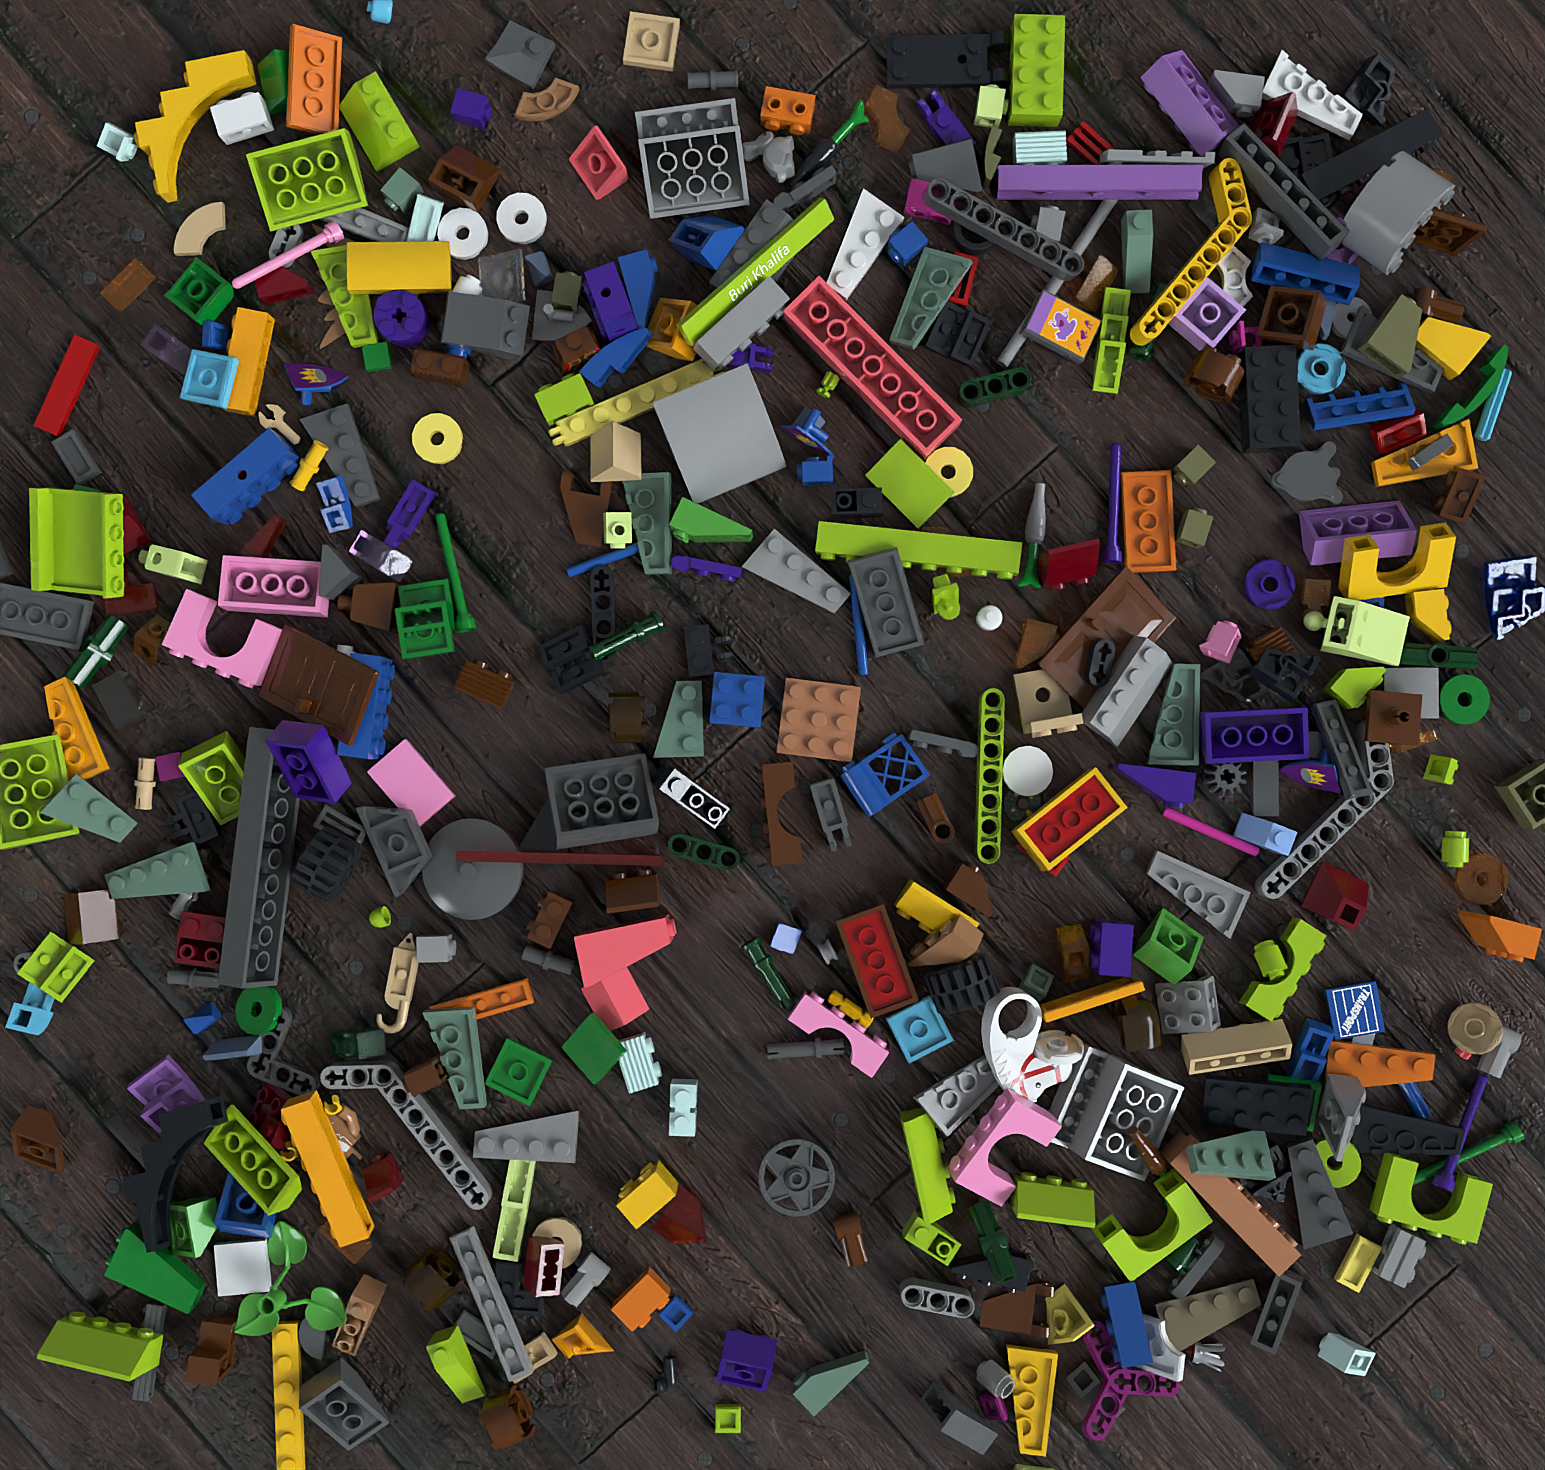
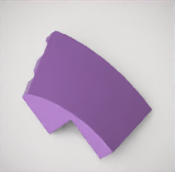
(163, 1089)

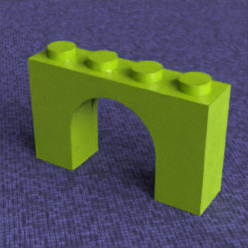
(1459, 1218)
(1182, 1222)

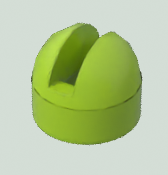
(380, 917)

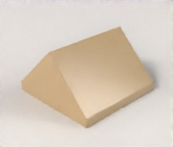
(615, 454)

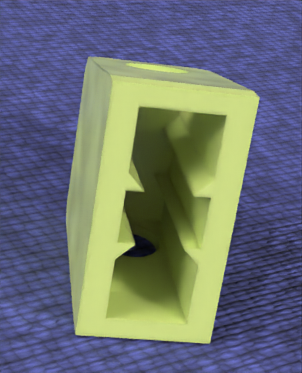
(173, 563)

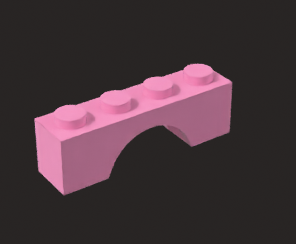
(812, 1014)

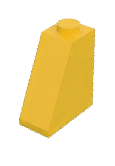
(1449, 344)

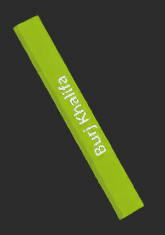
(755, 271)

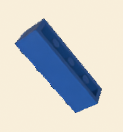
(1301, 270)

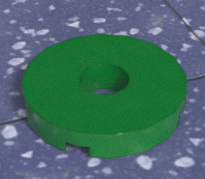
(1477, 699)
(246, 1010)

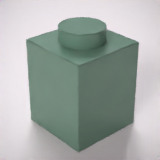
(401, 191)

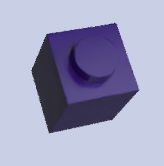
(471, 109)

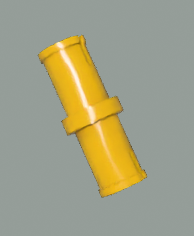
(309, 465)

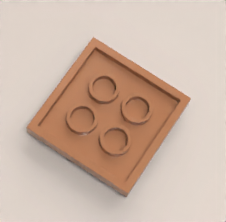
(818, 720)

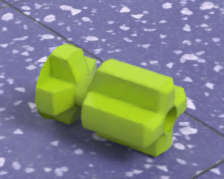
(829, 382)

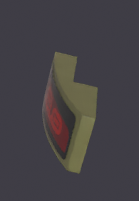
(990, 160)

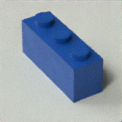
(1126, 1325)

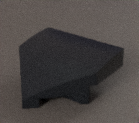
(1274, 1188)

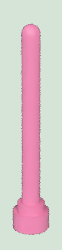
(329, 234)

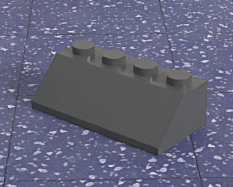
(762, 229)

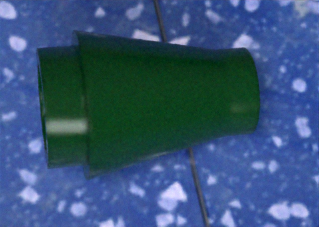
(1182, 1256)

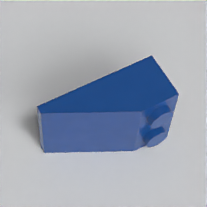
(241, 1213)

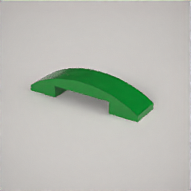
(1492, 369)

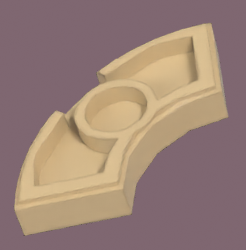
(198, 228)

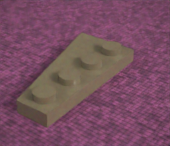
(1206, 1311)

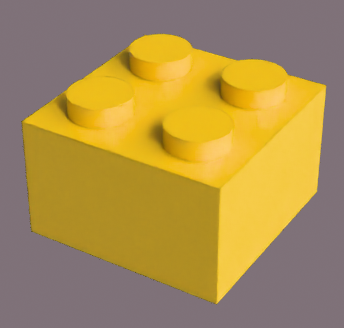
(647, 1193)

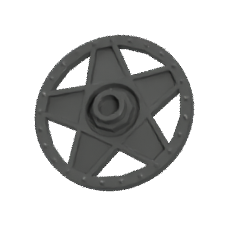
(796, 1177)

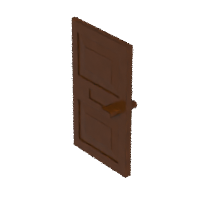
(1115, 614)
(319, 684)

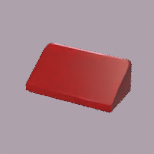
(1398, 432)

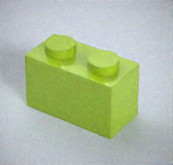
(564, 398)

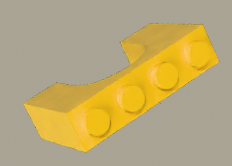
(1425, 571)

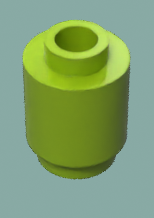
(1455, 848)
(1270, 960)

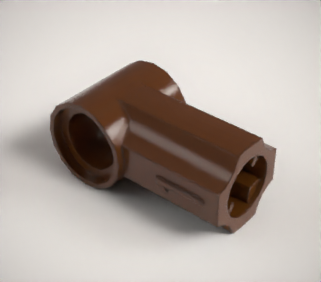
(1437, 307)
(935, 815)
(849, 1233)

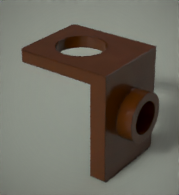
(151, 637)

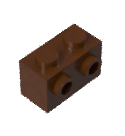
(551, 918)

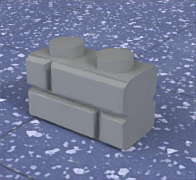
(1399, 1255)

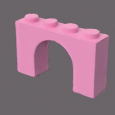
(188, 638)
(1008, 1116)

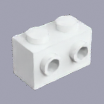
(241, 118)

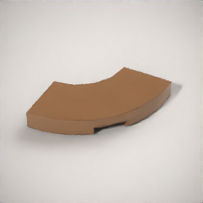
(548, 102)

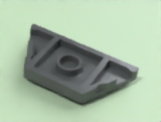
(397, 844)

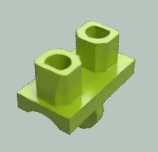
(945, 597)

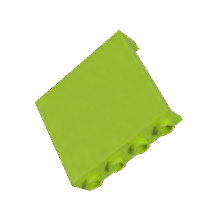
(76, 541)

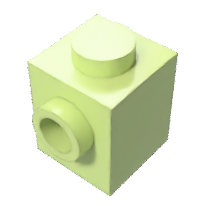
(990, 106)
(617, 529)

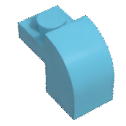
(33, 1013)

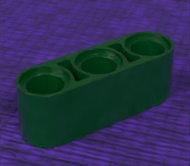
(1002, 379)
(691, 851)

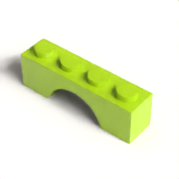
(1301, 945)

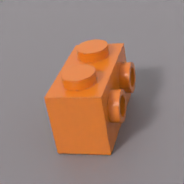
(787, 110)
(641, 1299)

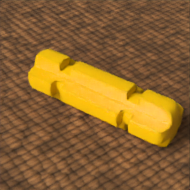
(850, 1008)

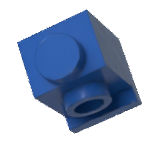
(816, 472)

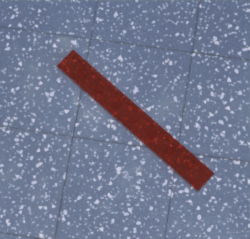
(559, 858)

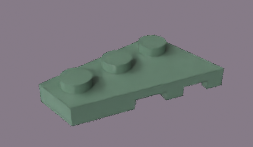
(683, 723)

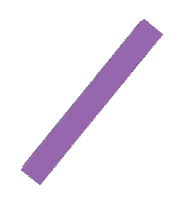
(1099, 182)

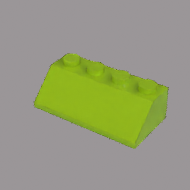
(254, 1163)
(927, 1166)
(102, 1346)

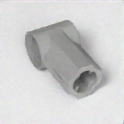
(1495, 1060)
(588, 1274)

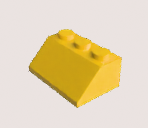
(926, 908)

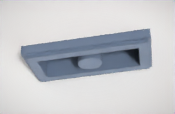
(234, 1048)

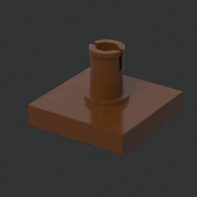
(1393, 717)

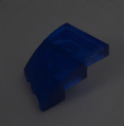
(1512, 593)

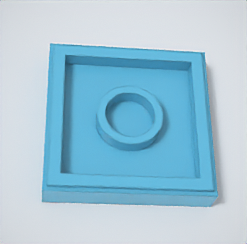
(209, 378)
(919, 1029)

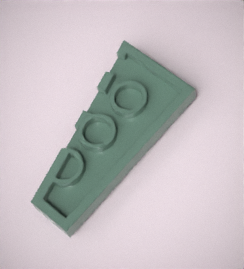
(651, 516)
(163, 874)
(459, 1047)

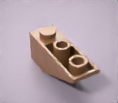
(950, 944)
(359, 1314)

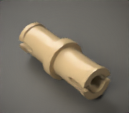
(145, 783)

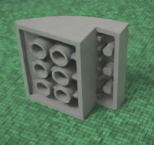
(692, 158)
(720, 434)
(1104, 1102)

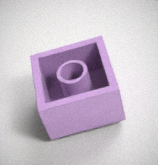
(1206, 315)

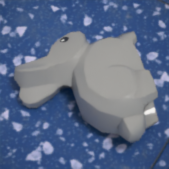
(776, 154)

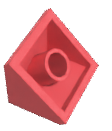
(598, 164)
(616, 999)

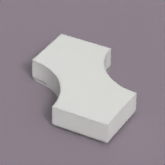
(1232, 273)

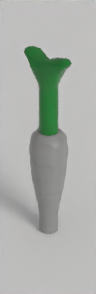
(1034, 536)

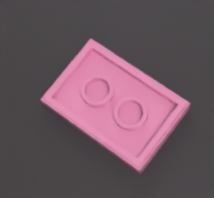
(411, 782)

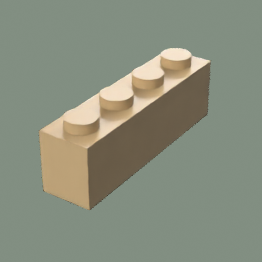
(1236, 1046)

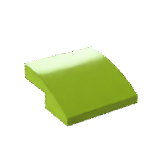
(55, 967)

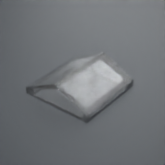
(503, 276)

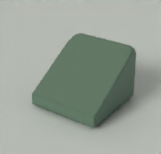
(1036, 982)

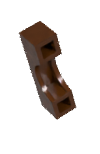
(783, 846)

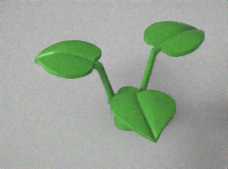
(259, 1312)

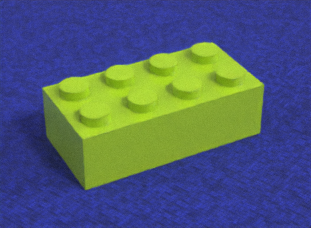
(1036, 70)

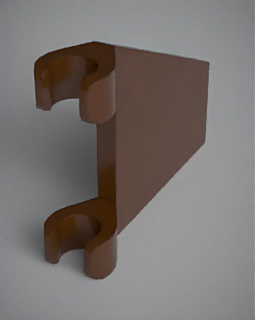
(586, 510)
(1015, 1310)

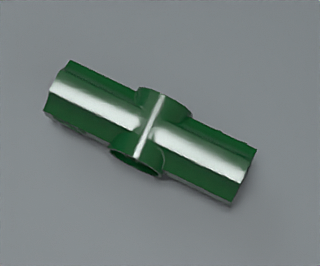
(96, 651)
(1450, 656)
(992, 1242)

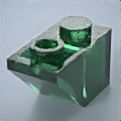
(357, 1043)

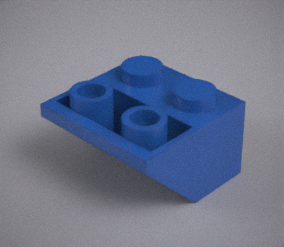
(705, 239)

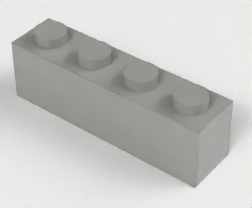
(742, 323)

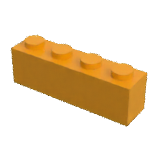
(250, 345)

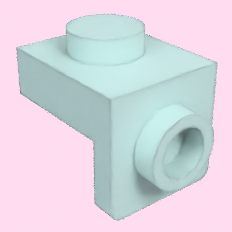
(117, 142)

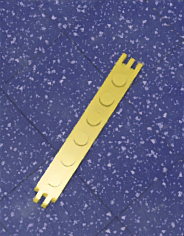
(629, 404)

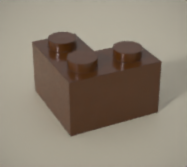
(215, 1350)

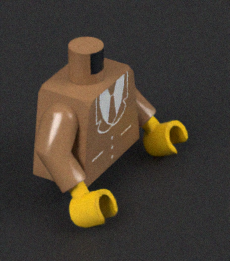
(345, 1127)

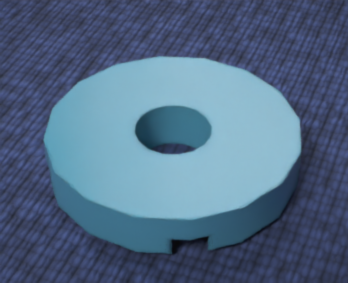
(1334, 366)

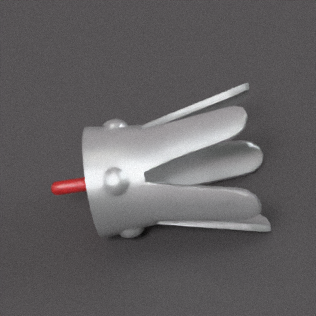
(1201, 1354)

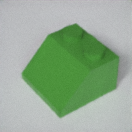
(1169, 946)

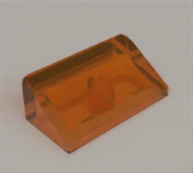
(1093, 287)

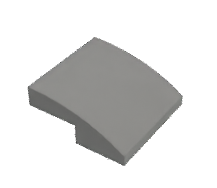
(1416, 681)

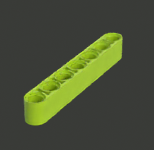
(994, 788)

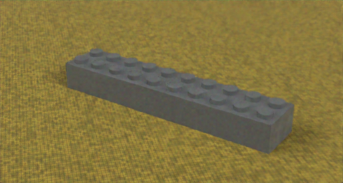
(259, 871)

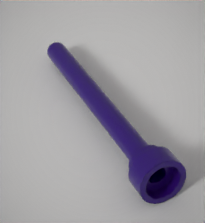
(1111, 552)
(1445, 1177)

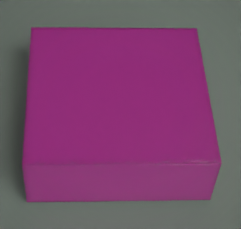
(168, 766)

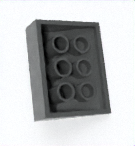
(601, 801)

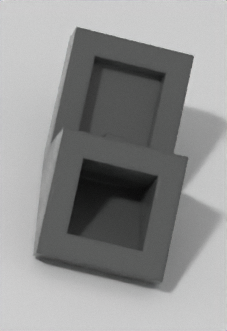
(1087, 1385)

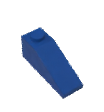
(640, 281)

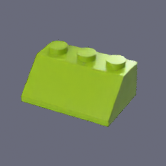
(377, 122)
(1053, 1200)

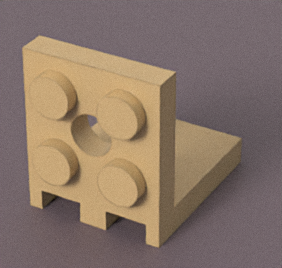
(1043, 716)

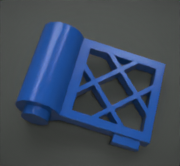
(864, 781)

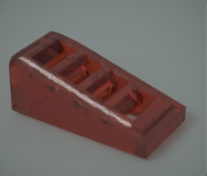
(265, 540)

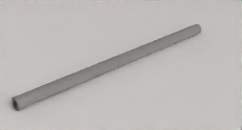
(1055, 283)

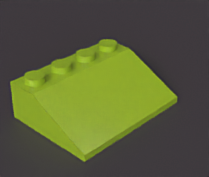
(308, 179)
(29, 779)

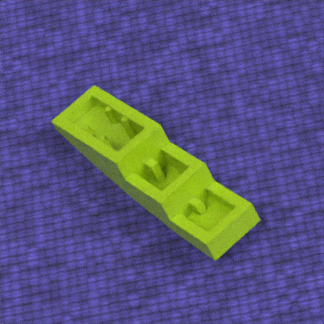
(1111, 340)

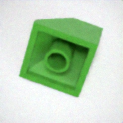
(192, 1225)

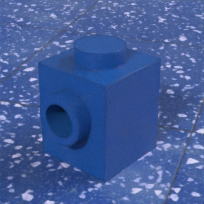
(906, 244)

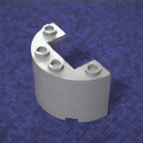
(1393, 209)

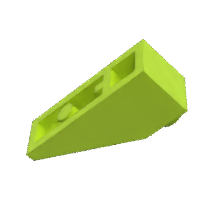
(455, 1364)

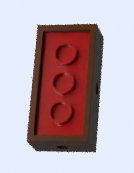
(876, 960)

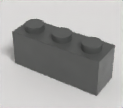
(1277, 1311)

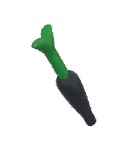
(827, 147)

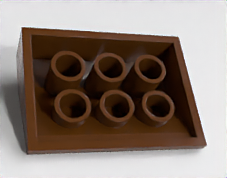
(1448, 231)

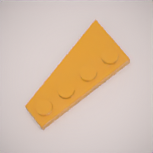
(77, 736)

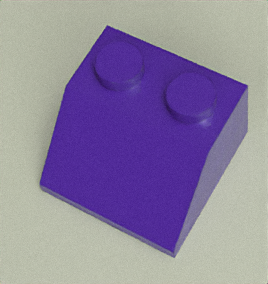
(746, 1360)

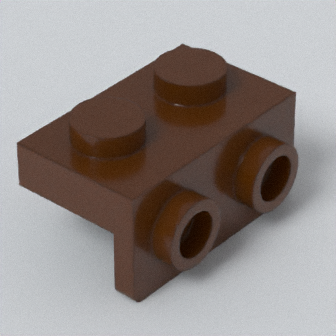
(1459, 494)

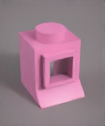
(1222, 641)

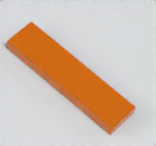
(494, 999)

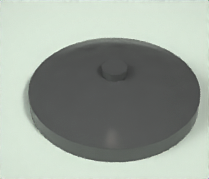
(471, 888)

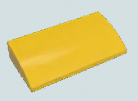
(399, 266)

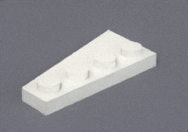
(1312, 97)
(862, 243)

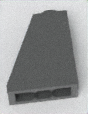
(949, 162)
(958, 1418)

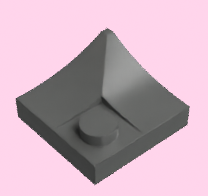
(521, 54)

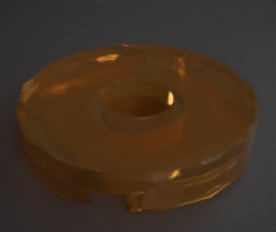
(1496, 879)

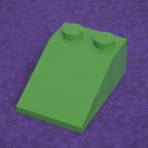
(705, 526)

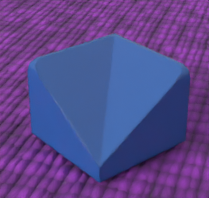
(203, 1018)

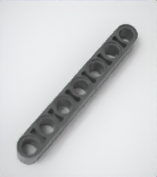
(1015, 229)

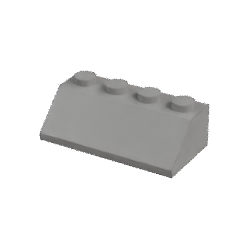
(1128, 689)

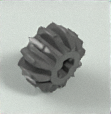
(1222, 786)

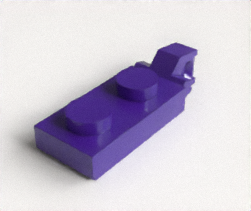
(408, 513)

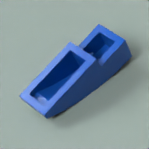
(616, 355)
(1310, 1050)

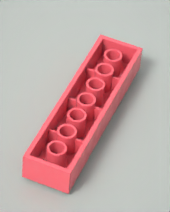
(871, 368)

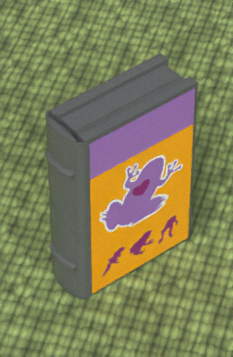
(1060, 326)

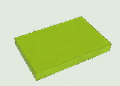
(909, 483)

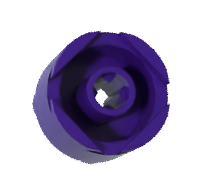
(392, 308)

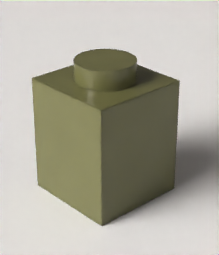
(567, 291)
(1192, 467)
(1194, 528)

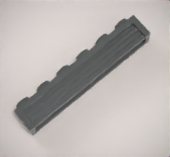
(155, 1314)

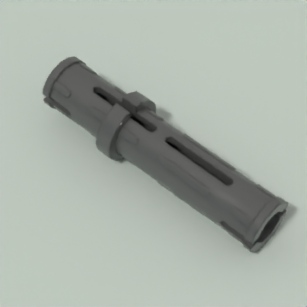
(805, 1048)

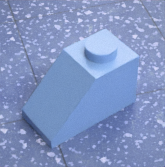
(1265, 834)

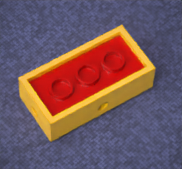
(1069, 819)

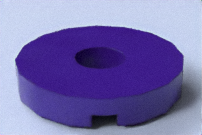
(1255, 590)

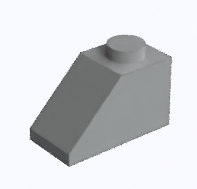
(1238, 91)

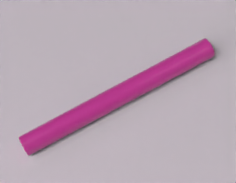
(1210, 831)

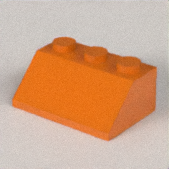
(1502, 936)

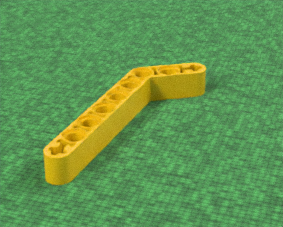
(1224, 181)

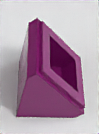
(993, 1407)

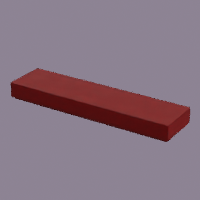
(67, 385)

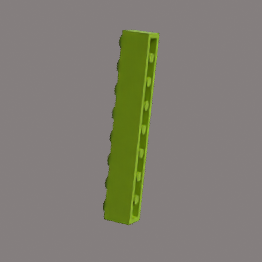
(921, 549)

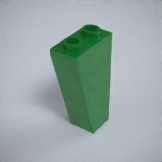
(154, 1273)

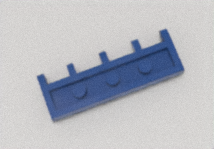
(1360, 408)

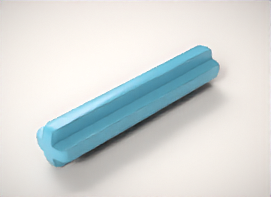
(1492, 407)

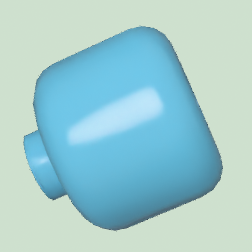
(380, 10)

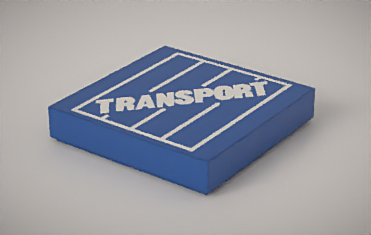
(1354, 1010)

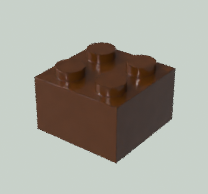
(1292, 317)

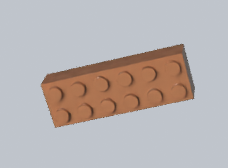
(1235, 1208)

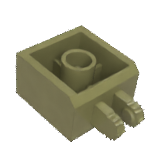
(1520, 795)

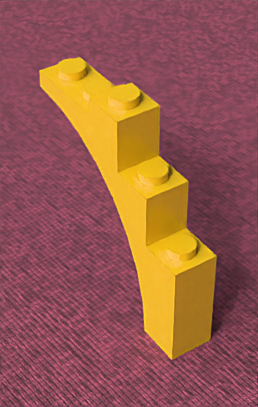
(207, 83)

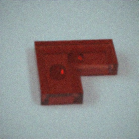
(135, 598)

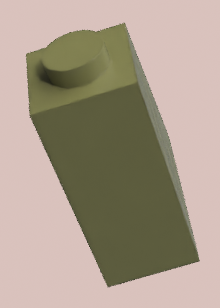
(1394, 337)

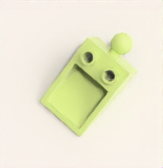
(1366, 632)

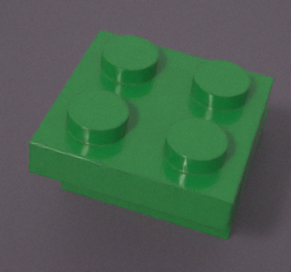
(425, 619)

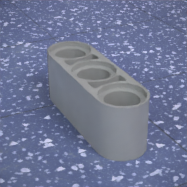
(945, 1306)

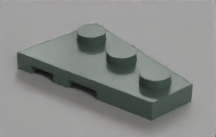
(90, 810)

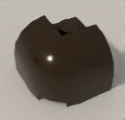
(1137, 1023)

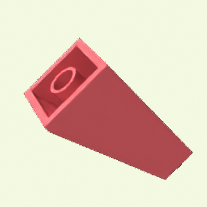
(620, 945)

